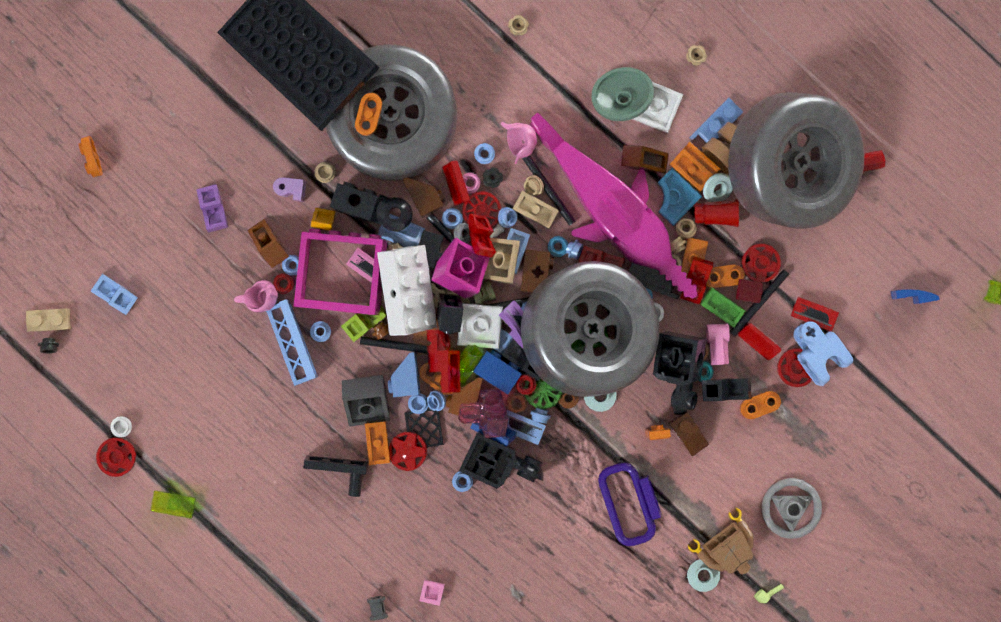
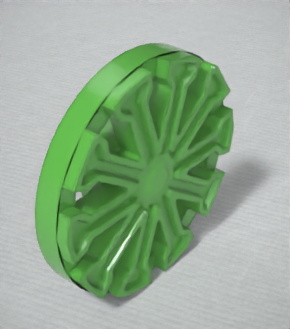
(543, 390)

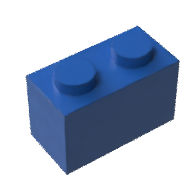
(497, 371)

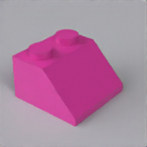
(460, 269)

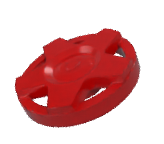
(761, 263)
(792, 369)
(407, 451)
(116, 457)

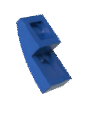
(918, 295)

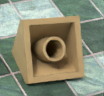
(503, 263)

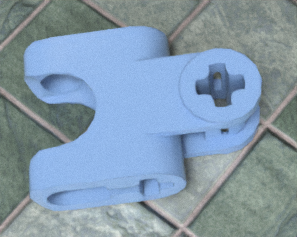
(817, 349)

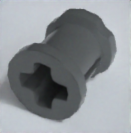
(377, 608)

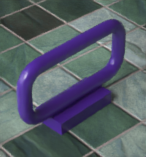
(646, 499)

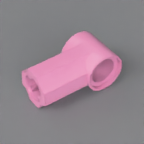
(718, 339)

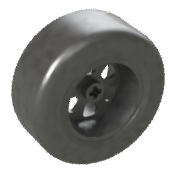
(429, 133)
(833, 168)
(629, 311)

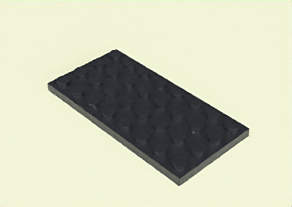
(299, 55)

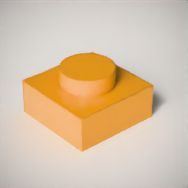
(323, 219)

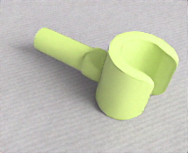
(763, 597)

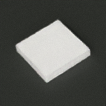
(662, 109)
(480, 326)

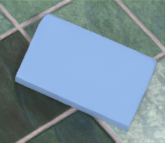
(408, 237)

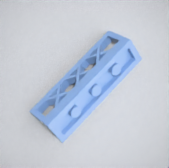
(297, 338)

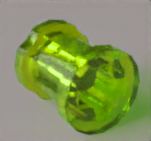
(994, 292)

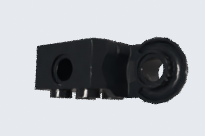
(371, 208)
(680, 362)
(493, 463)

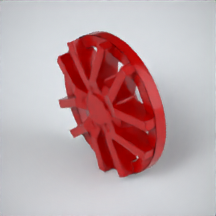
(482, 208)

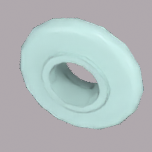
(724, 191)
(602, 406)
(702, 586)

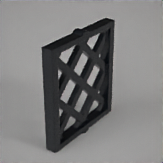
(438, 426)

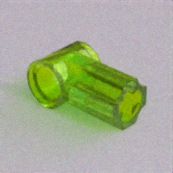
(468, 360)

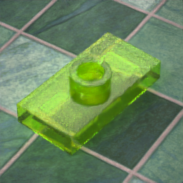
(173, 504)

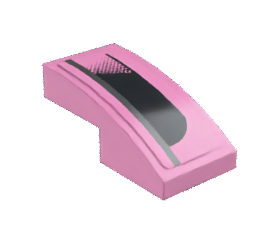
(362, 264)

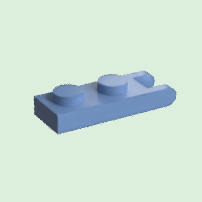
(725, 113)

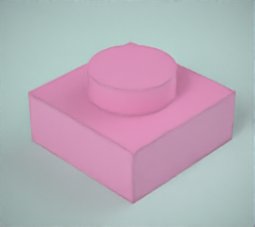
(431, 592)

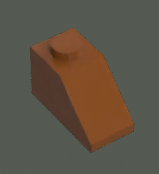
(268, 243)
(468, 394)

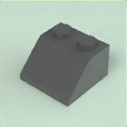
(365, 400)

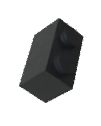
(449, 313)

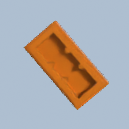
(693, 248)
(657, 432)

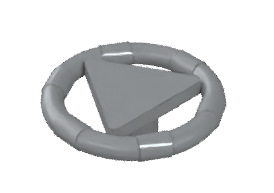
(791, 508)

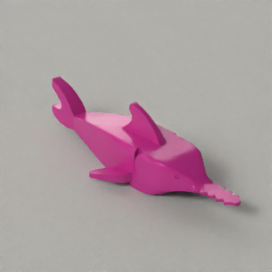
(615, 209)

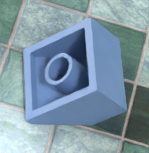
(405, 378)

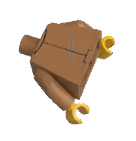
(729, 548)

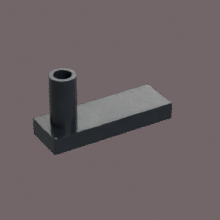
(354, 467)

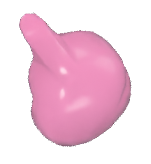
(515, 135)
(259, 297)

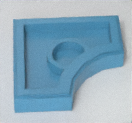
(678, 196)

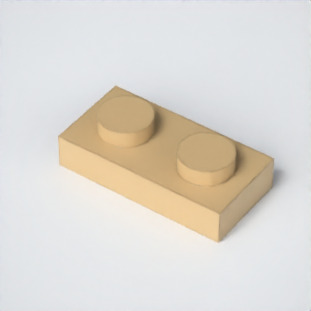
(535, 209)
(48, 320)

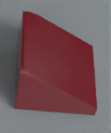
(749, 291)

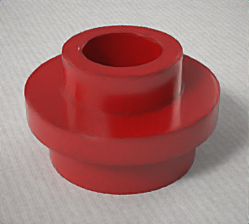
(290, 283)
(526, 391)

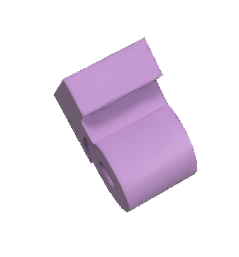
(289, 186)

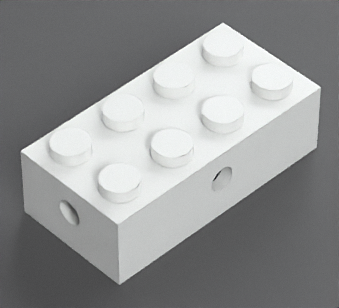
(407, 290)

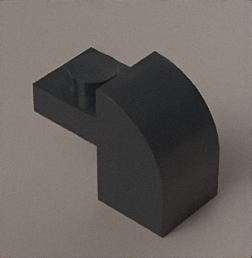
(433, 245)
(516, 354)
(726, 389)

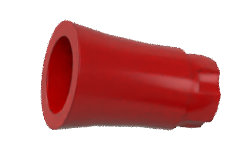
(717, 213)

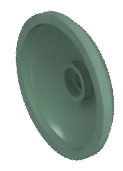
(621, 86)

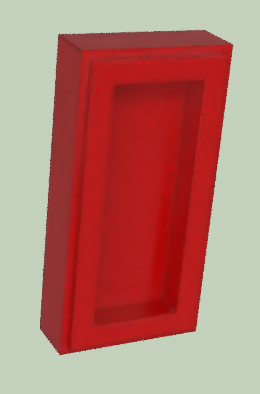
(455, 183)

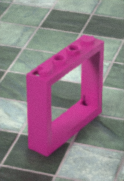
(335, 236)

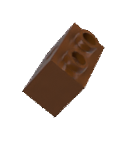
(531, 260)

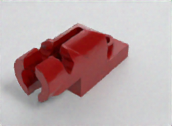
(444, 360)

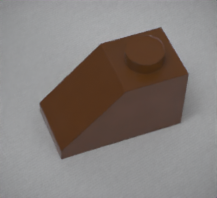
(644, 158)
(424, 196)
(688, 433)

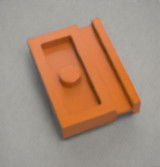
(694, 166)

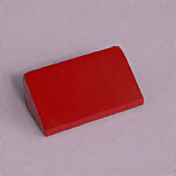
(759, 341)

